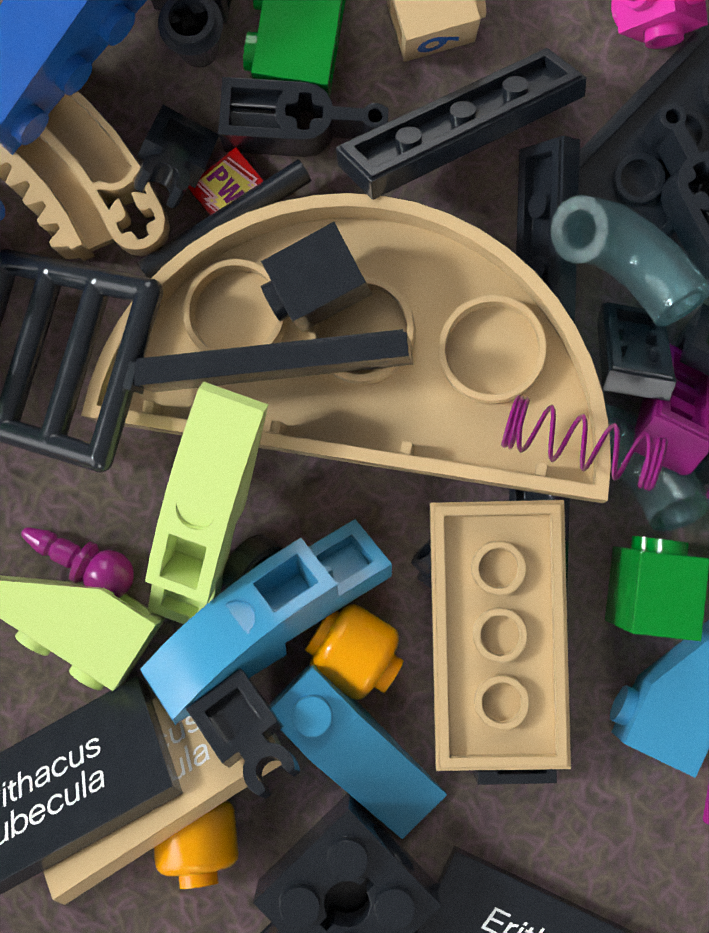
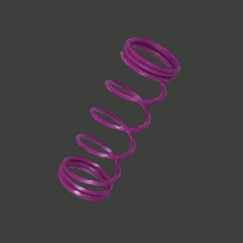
(655, 450)

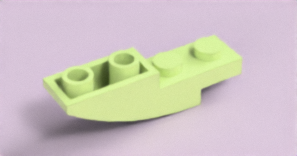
(203, 501)

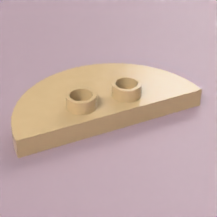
(476, 333)

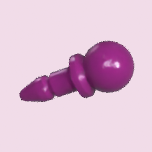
(94, 567)

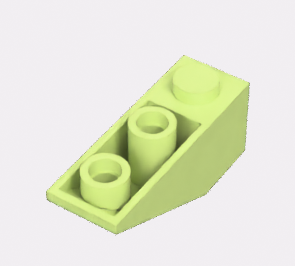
(81, 625)

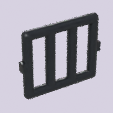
(97, 287)

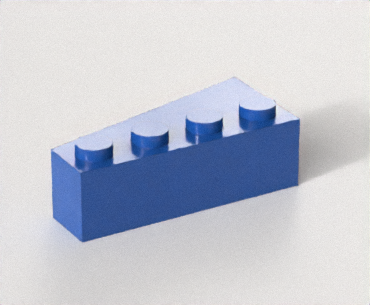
(50, 53)

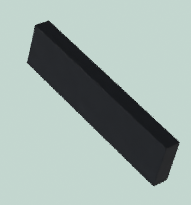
(460, 122)
(274, 361)

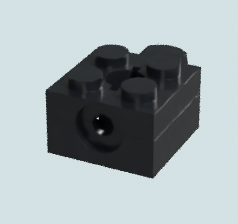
(346, 880)

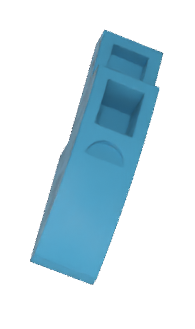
(262, 612)

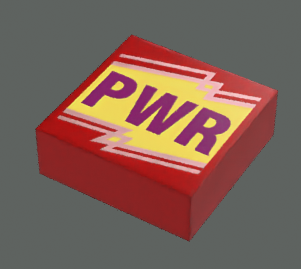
(225, 182)

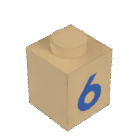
(434, 25)

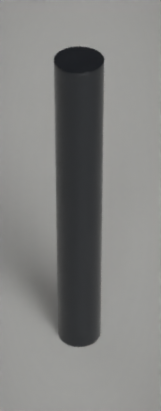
(264, 194)

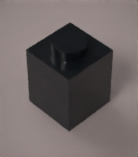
(313, 279)

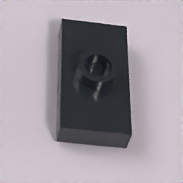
(634, 353)

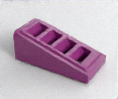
(680, 420)

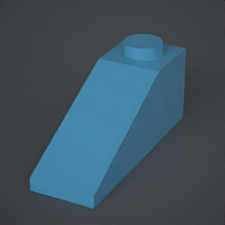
(669, 707)
(355, 751)

